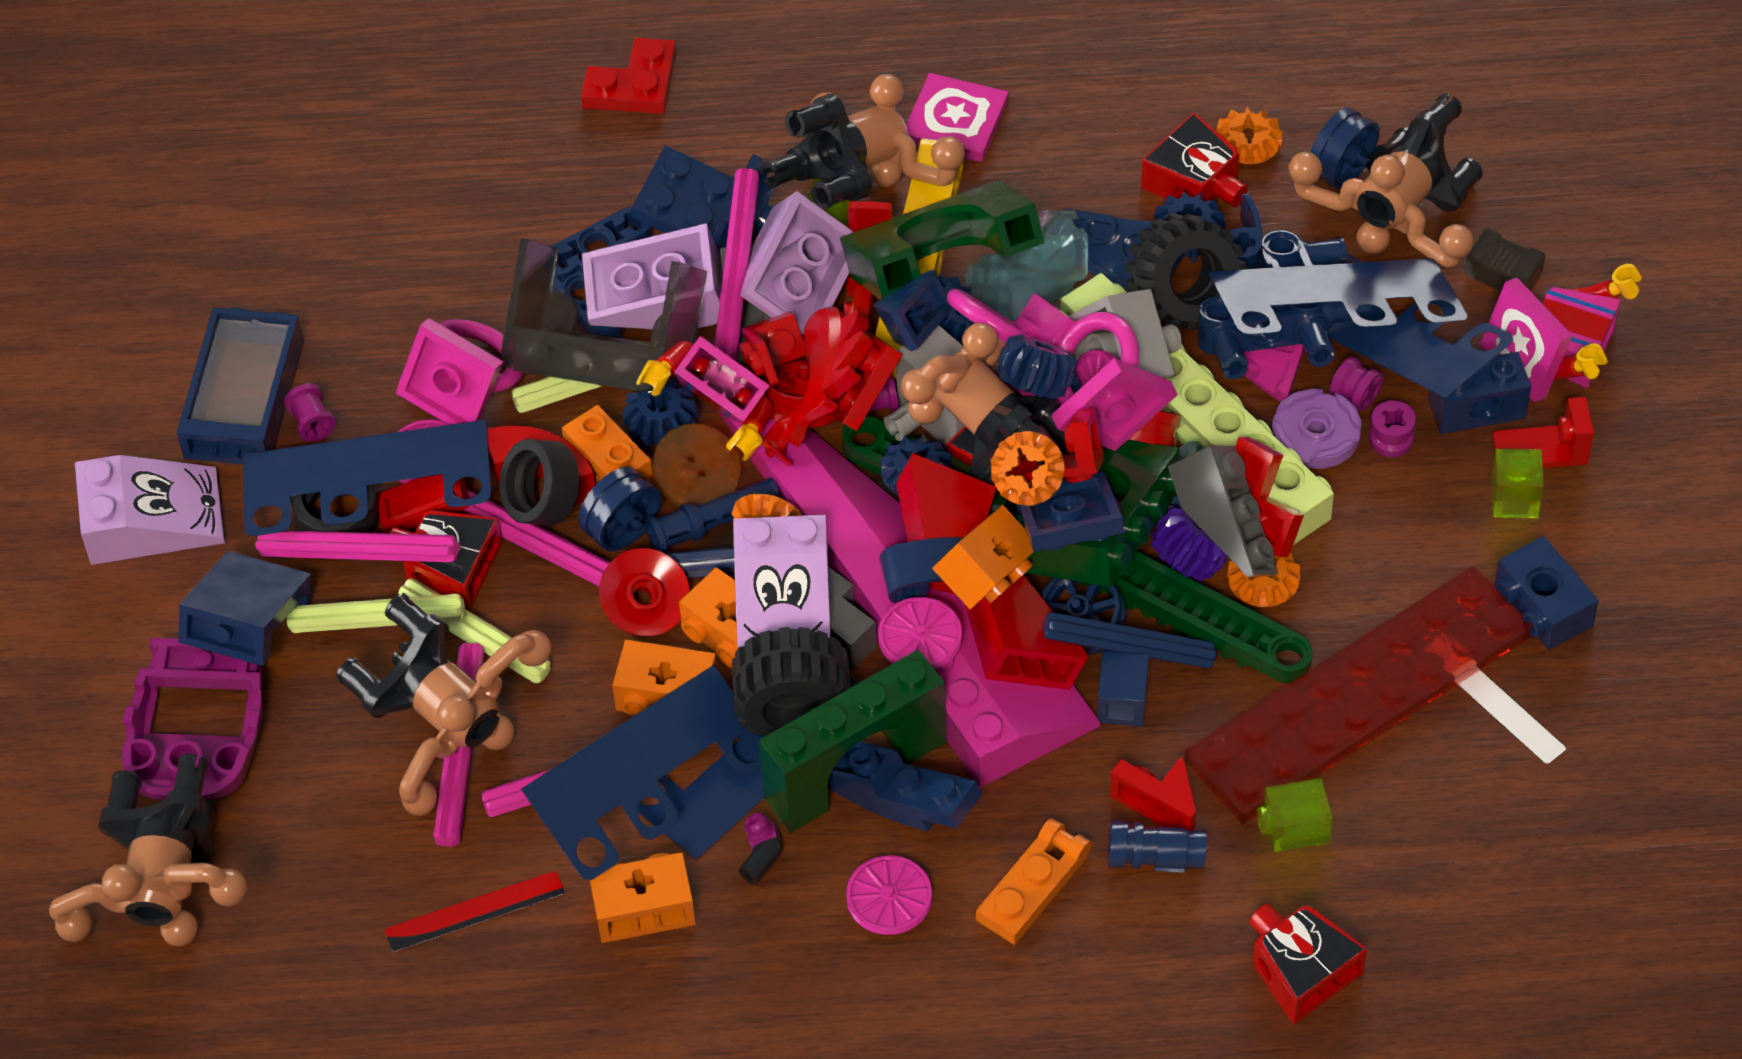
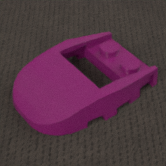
(156, 754)

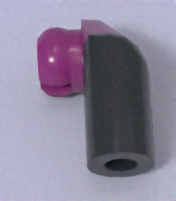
(764, 845)

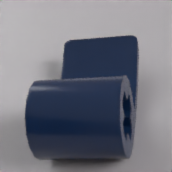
(1250, 235)
(910, 564)

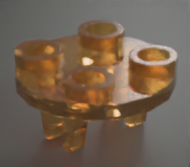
(680, 479)

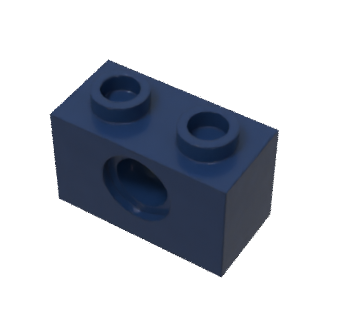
(1487, 398)
(1542, 570)

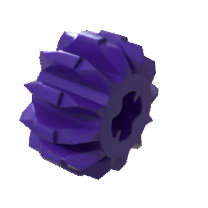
(1186, 546)

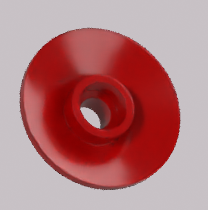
(648, 572)

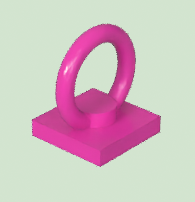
(1037, 319)
(452, 374)
(1120, 391)

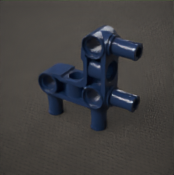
(1299, 323)

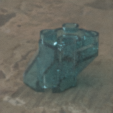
(1044, 269)

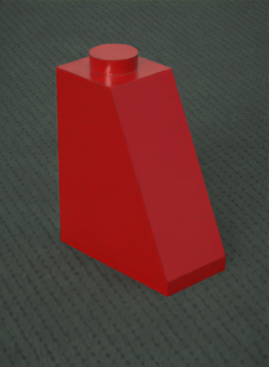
(941, 503)
(1014, 644)

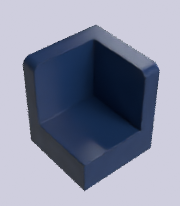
(1122, 688)

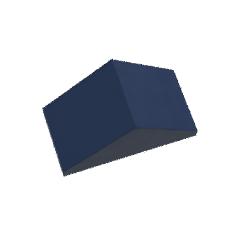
(914, 310)

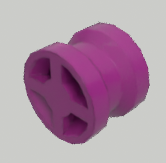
(1357, 383)
(1399, 436)

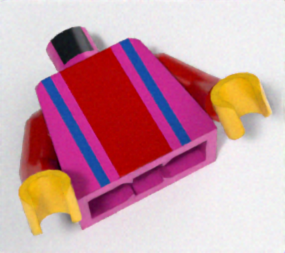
(1591, 318)
(719, 383)

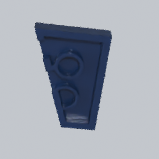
(1110, 244)

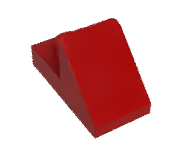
(1163, 801)

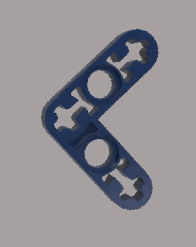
(572, 277)

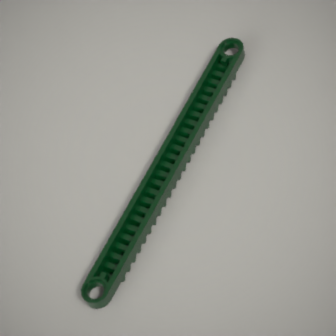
(1153, 588)

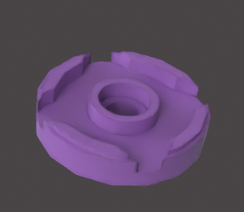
(1314, 411)

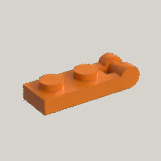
(1033, 882)

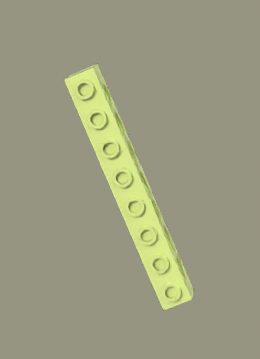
(1219, 418)

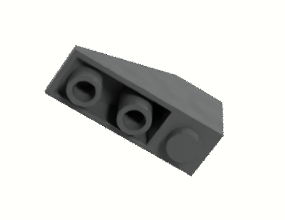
(1219, 501)

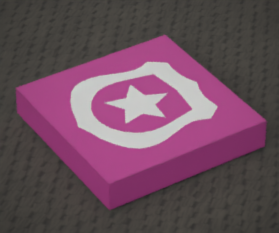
(959, 111)
(1535, 335)

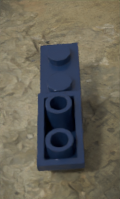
(902, 792)

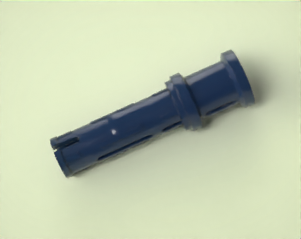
(693, 521)

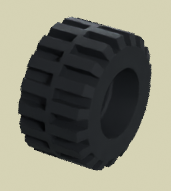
(1161, 249)
(786, 676)

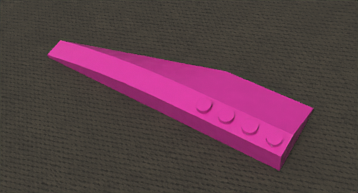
(987, 721)

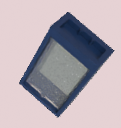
(240, 385)

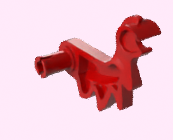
(833, 351)

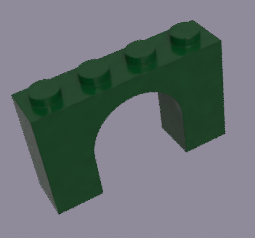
(990, 215)
(1144, 491)
(798, 758)

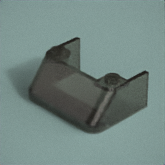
(543, 323)

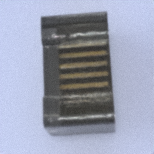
(1499, 260)

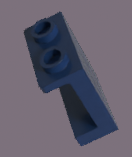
(241, 606)

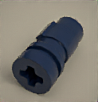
(1160, 846)

